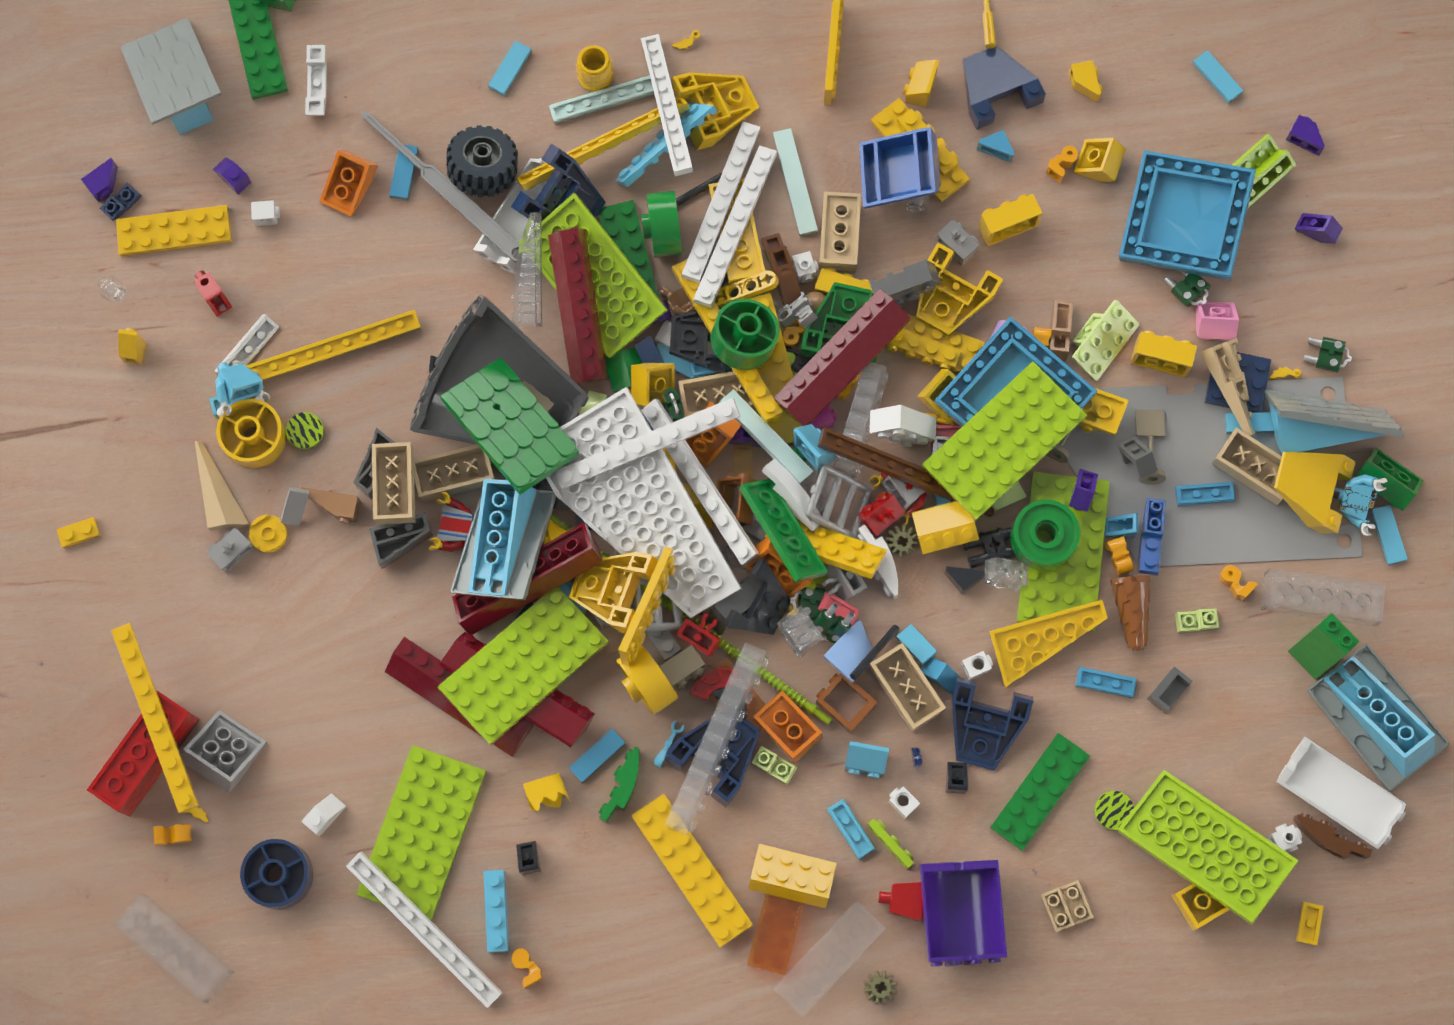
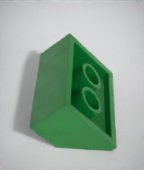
(1401, 483)

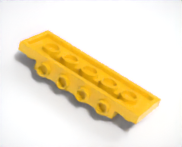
(899, 119)
(934, 346)
(1103, 413)

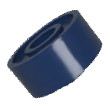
(295, 879)

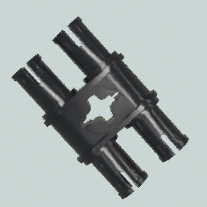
(985, 540)

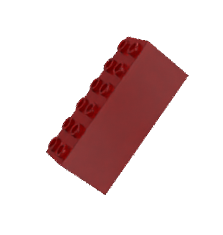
(135, 763)

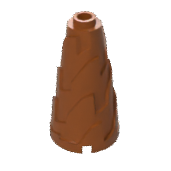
(1132, 600)

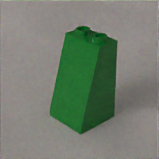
(1323, 646)

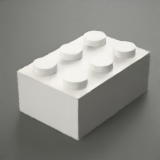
(903, 425)

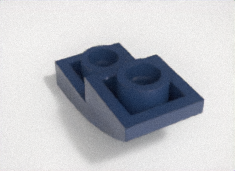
(120, 203)
(648, 351)

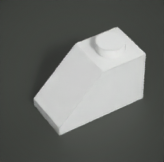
(323, 814)

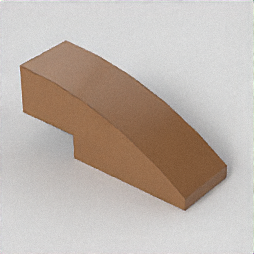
(1061, 328)

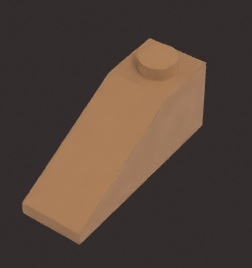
(339, 505)

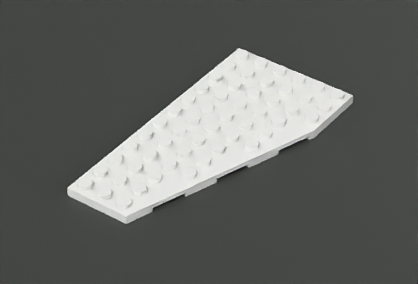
(644, 505)

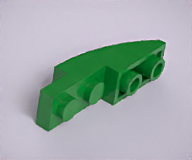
(627, 778)

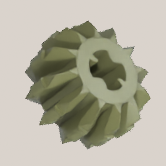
(909, 542)
(883, 994)

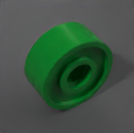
(662, 224)
(741, 348)
(1048, 517)

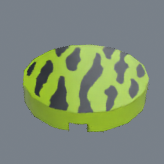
(305, 431)
(1112, 809)

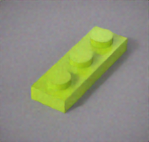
(891, 843)

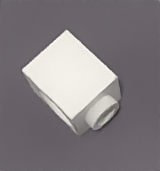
(265, 213)
(970, 671)
(906, 810)

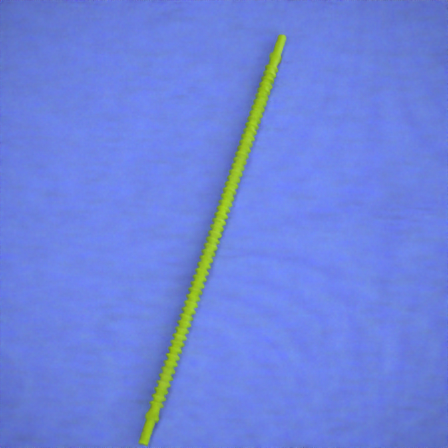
(811, 708)

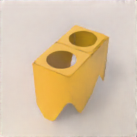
(546, 790)

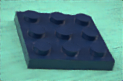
(1256, 375)

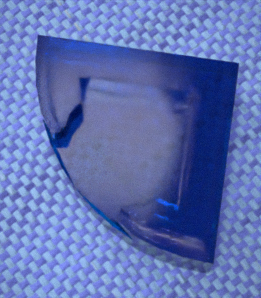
(916, 757)

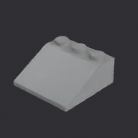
(223, 751)

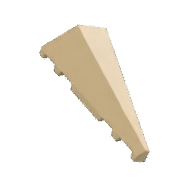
(1225, 369)
(219, 503)

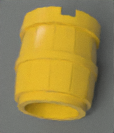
(594, 68)

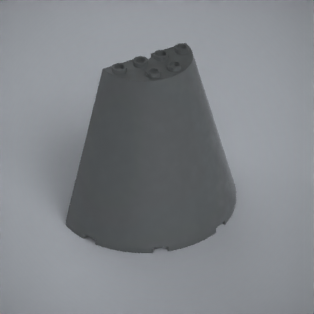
(477, 342)

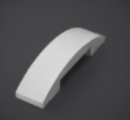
(316, 80)

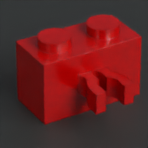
(881, 513)
(700, 636)

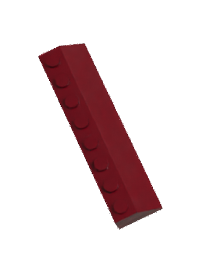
(577, 305)
(842, 358)
(556, 564)
(423, 675)
(554, 714)

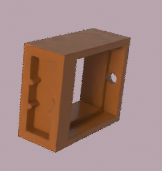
(726, 489)
(859, 717)

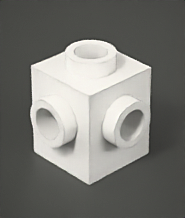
(804, 267)
(1293, 837)

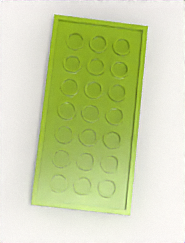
(622, 296)
(1004, 440)
(1079, 577)
(523, 665)
(425, 826)
(1208, 846)

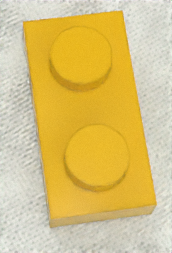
(78, 532)
(1309, 923)

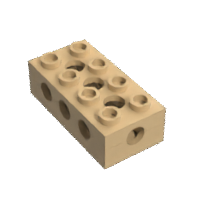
(849, 223)

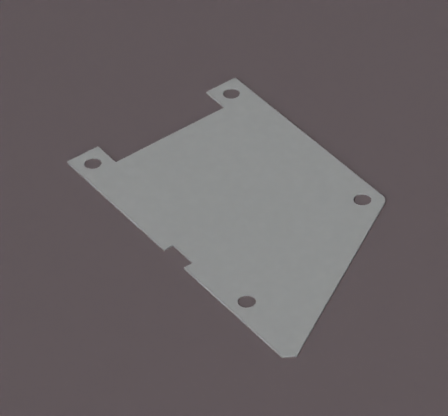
(1194, 435)

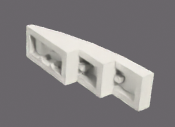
(791, 491)

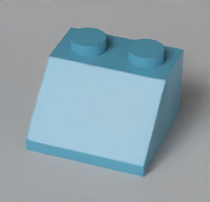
(806, 441)
(866, 759)

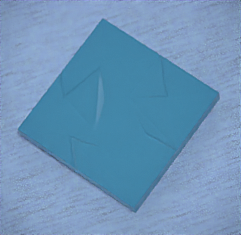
(1187, 215)
(998, 364)

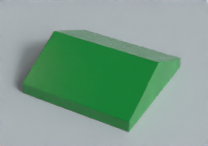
(620, 368)

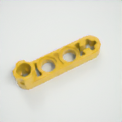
(743, 284)

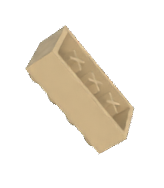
(699, 391)
(1250, 464)
(451, 472)
(393, 483)
(907, 687)

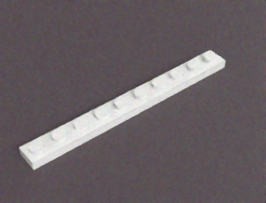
(667, 105)
(720, 202)
(735, 227)
(648, 443)
(704, 488)
(424, 929)

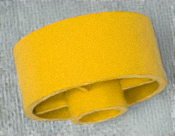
(258, 449)
(647, 682)

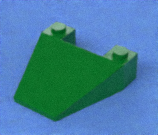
(834, 312)

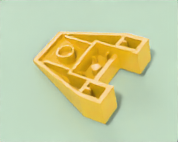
(726, 93)
(954, 299)
(1309, 484)
(611, 586)

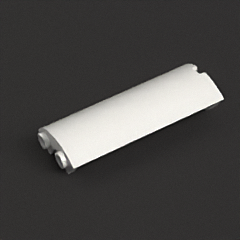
(510, 221)
(1342, 793)

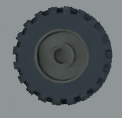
(482, 161)

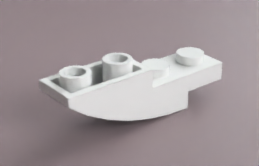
(887, 571)

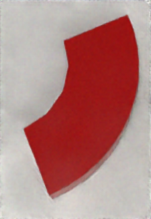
(708, 683)

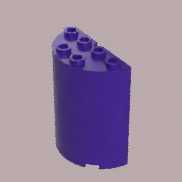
(963, 912)

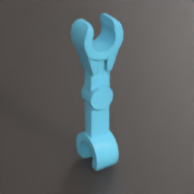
(660, 757)

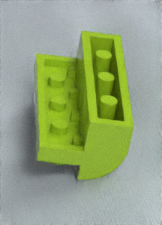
(1269, 164)

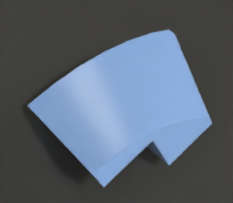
(849, 651)

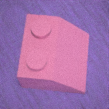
(1216, 321)

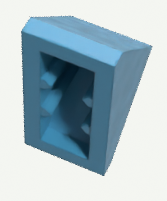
(997, 146)
(1122, 526)
(940, 674)

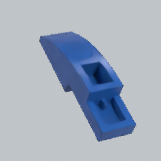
(1151, 536)

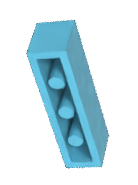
(496, 911)

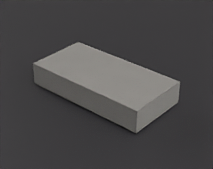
(294, 506)

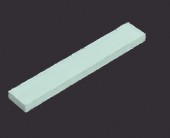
(601, 99)
(795, 182)
(769, 439)

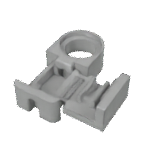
(799, 308)

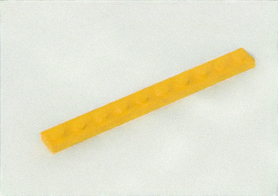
(600, 144)
(336, 345)
(749, 379)
(155, 718)

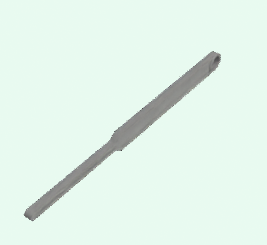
(452, 195)

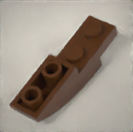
(782, 266)
(1323, 835)

